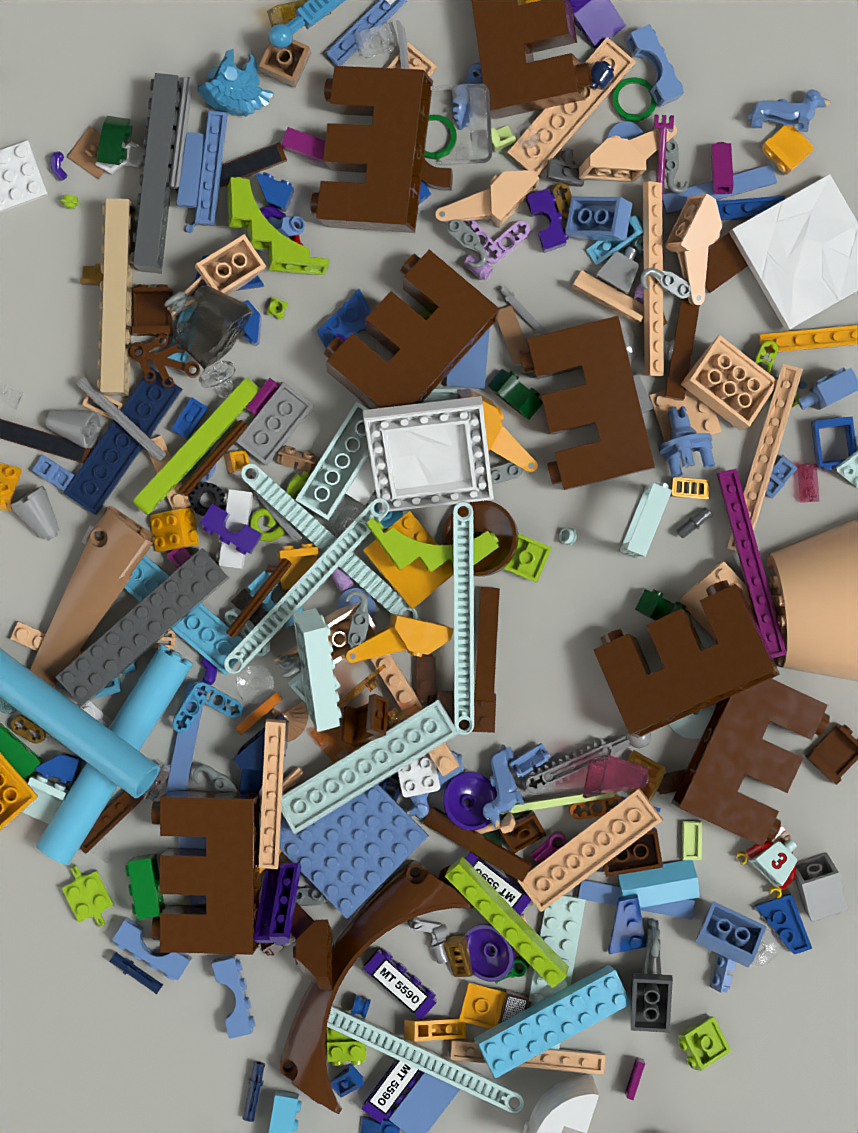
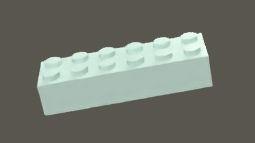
(337, 466)
(317, 669)

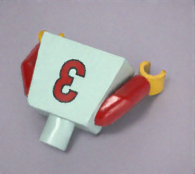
(774, 862)

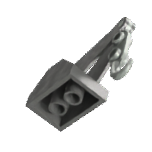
(651, 992)

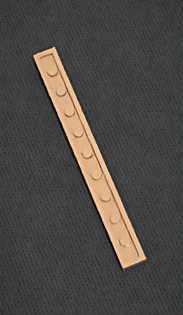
(654, 295)
(769, 442)

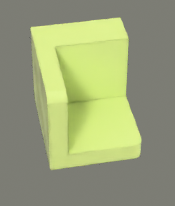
(502, 138)

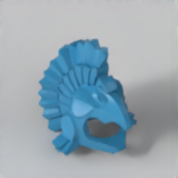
(234, 89)

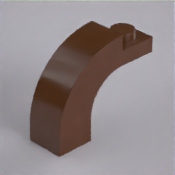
(437, 177)

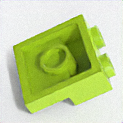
(529, 558)
(703, 1044)
(344, 1048)

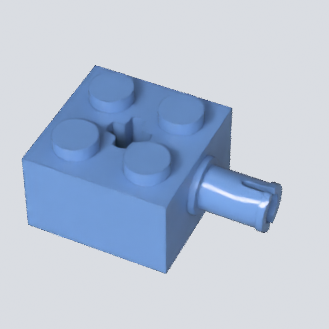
(828, 391)

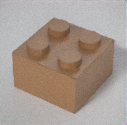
(285, 63)

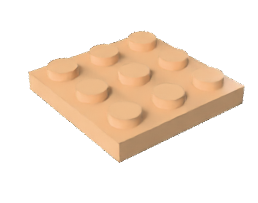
(701, 416)

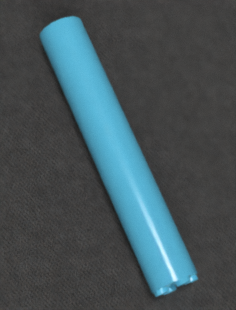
(132, 724)
(75, 728)

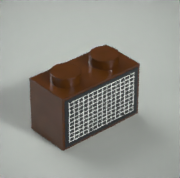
(513, 1004)

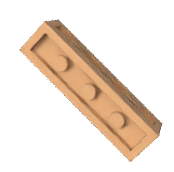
(609, 297)

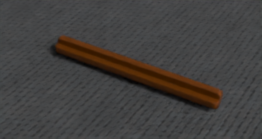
(213, 458)
(258, 598)

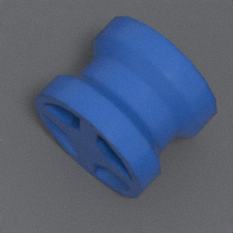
(360, 1006)

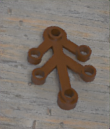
(160, 359)

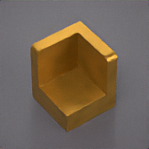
(92, 275)

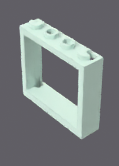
(646, 520)

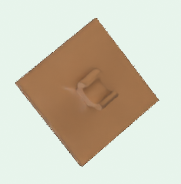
(86, 152)

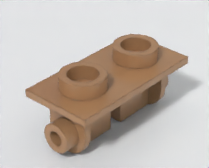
(289, 455)

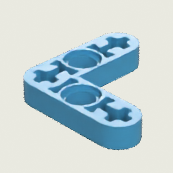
(200, 700)

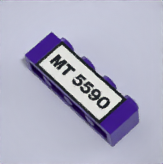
(509, 891)
(400, 983)
(390, 1090)

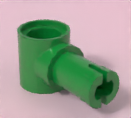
(516, 972)

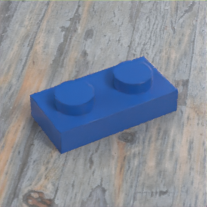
(189, 418)

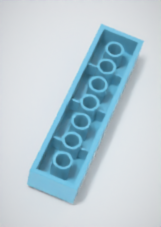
(552, 1021)

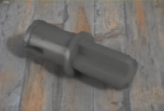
(694, 523)

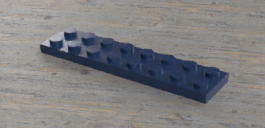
(117, 447)

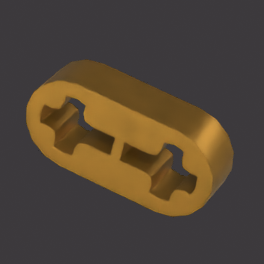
(559, 202)
(25, 733)

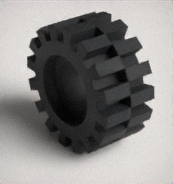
(199, 491)

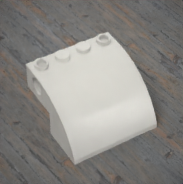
(565, 1104)

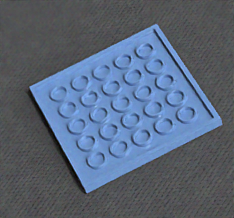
(354, 847)

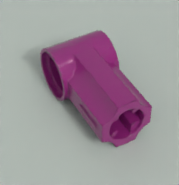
(548, 848)

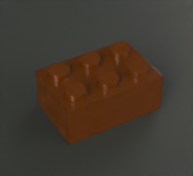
(483, 712)
(639, 856)

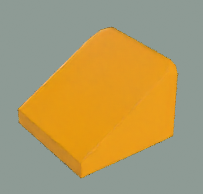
(236, 460)

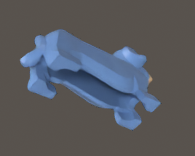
(788, 113)
(505, 785)
(421, 807)

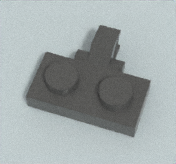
(564, 169)

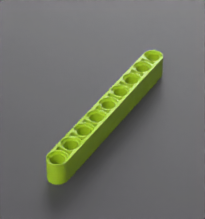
(196, 447)

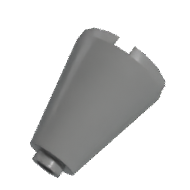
(75, 425)
(37, 512)

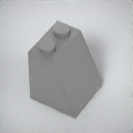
(820, 887)

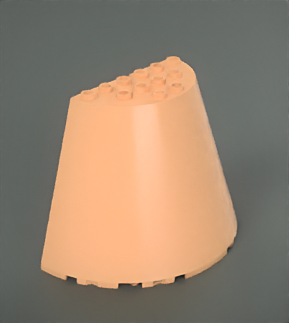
(818, 602)

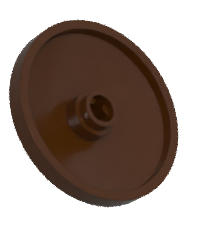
(491, 518)

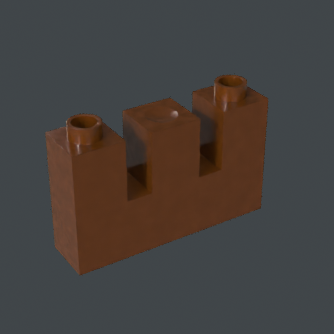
(506, 41)
(387, 150)
(421, 348)
(605, 400)
(691, 674)
(735, 748)
(223, 872)

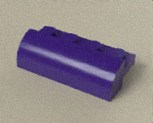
(277, 904)

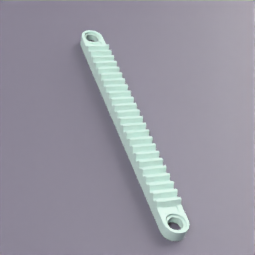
(324, 539)
(305, 587)
(463, 618)
(423, 1059)

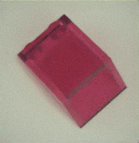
(613, 775)

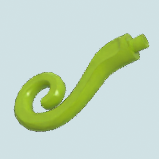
(293, 489)

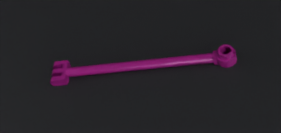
(663, 126)

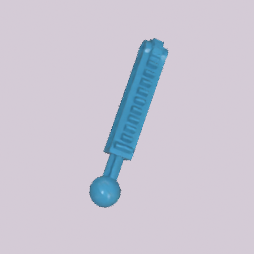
(307, 15)

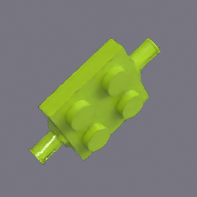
(87, 896)

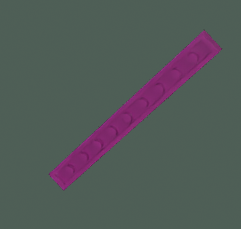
(751, 561)

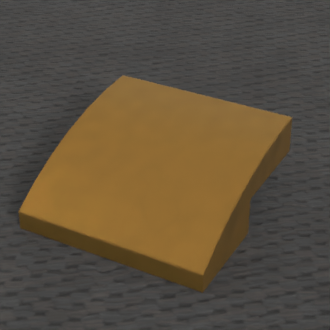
(655, 773)

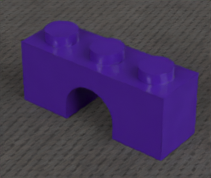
(543, 204)
(215, 521)

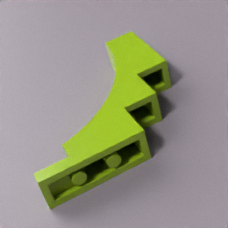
(283, 253)
(405, 550)

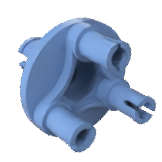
(683, 442)

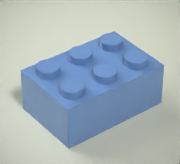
(598, 218)
(730, 934)

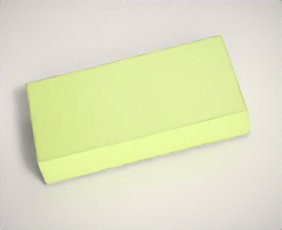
(691, 840)

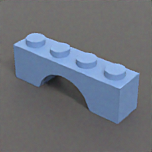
(645, 44)
(131, 938)
(228, 972)

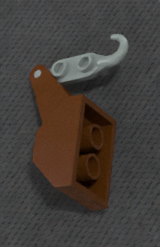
(312, 939)

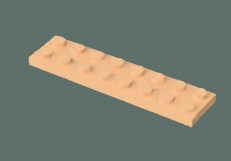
(563, 121)
(590, 850)

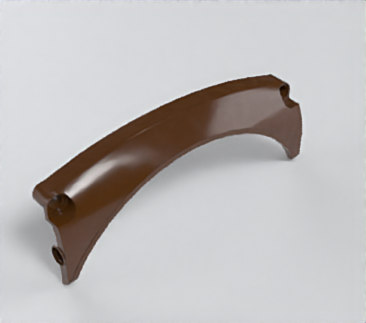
(394, 903)

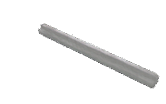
(181, 131)
(120, 418)

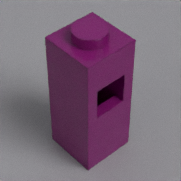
(304, 145)
(722, 168)

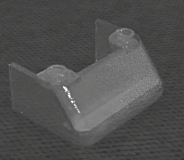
(480, 145)

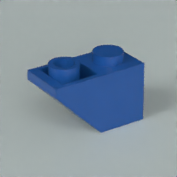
(276, 193)
(253, 326)
(63, 767)

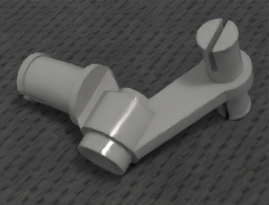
(438, 934)

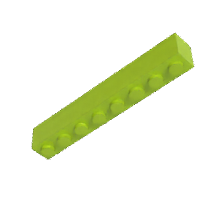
(507, 921)

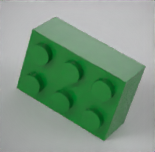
(145, 886)

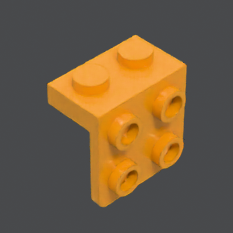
(787, 148)
(8, 482)
(174, 529)
(301, 561)

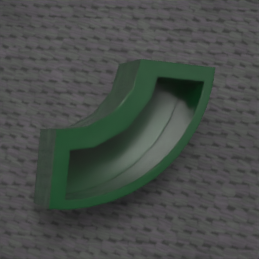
(113, 140)
(515, 394)
(655, 606)

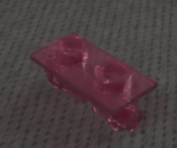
(808, 482)

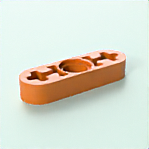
(259, 713)
(584, 813)

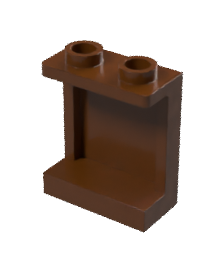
(150, 312)
(365, 722)
(835, 753)

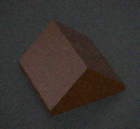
(526, 831)

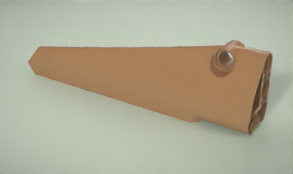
(94, 586)

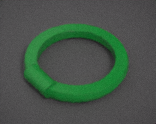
(628, 116)
(446, 151)

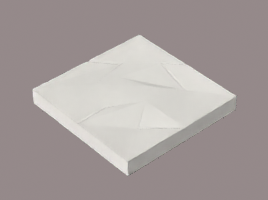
(803, 252)
(429, 453)

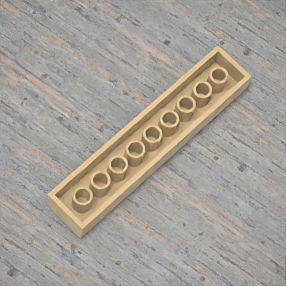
(117, 297)

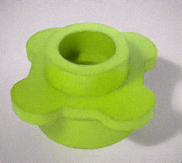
(69, 201)
(277, 303)

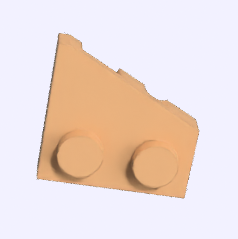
(416, 60)

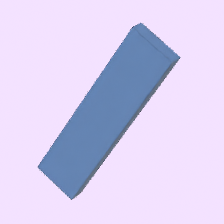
(191, 170)

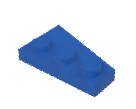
(346, 320)
(787, 922)
(628, 926)

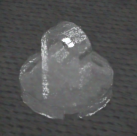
(218, 377)

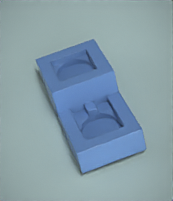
(53, 472)
(780, 474)

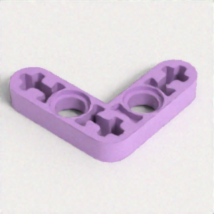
(496, 245)

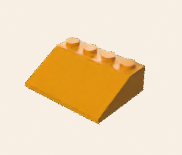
(414, 580)
(14, 793)

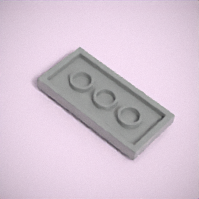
(275, 423)

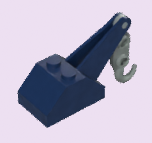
(249, 759)

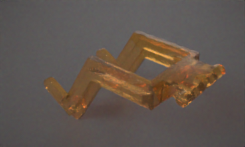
(333, 735)

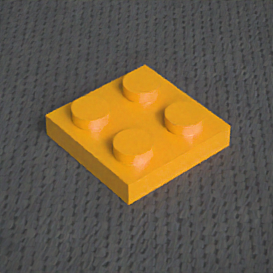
(482, 1005)

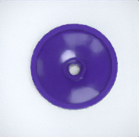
(477, 791)
(486, 962)

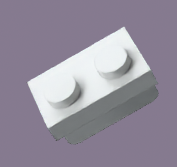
(419, 777)

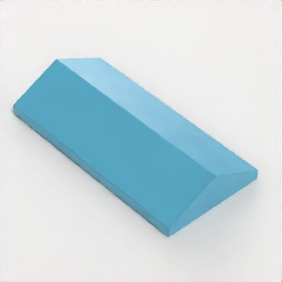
(663, 885)

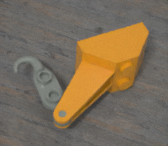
(502, 442)
(402, 634)

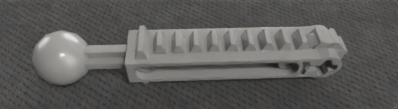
(580, 762)

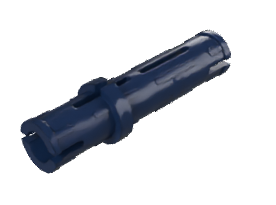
(135, 972)
(258, 1069)

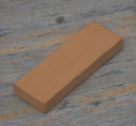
(512, 333)

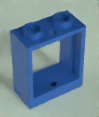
(832, 423)

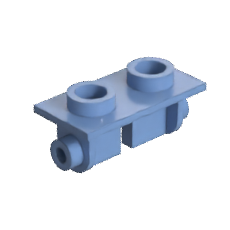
(525, 762)
(721, 980)

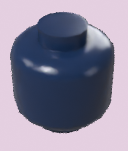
(601, 75)

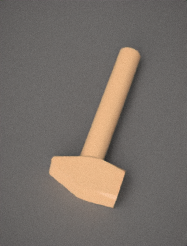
(506, 825)

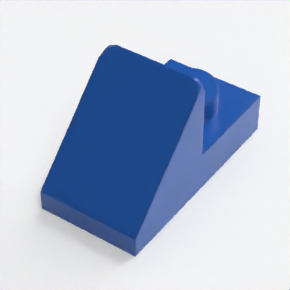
(347, 1081)
(370, 1125)

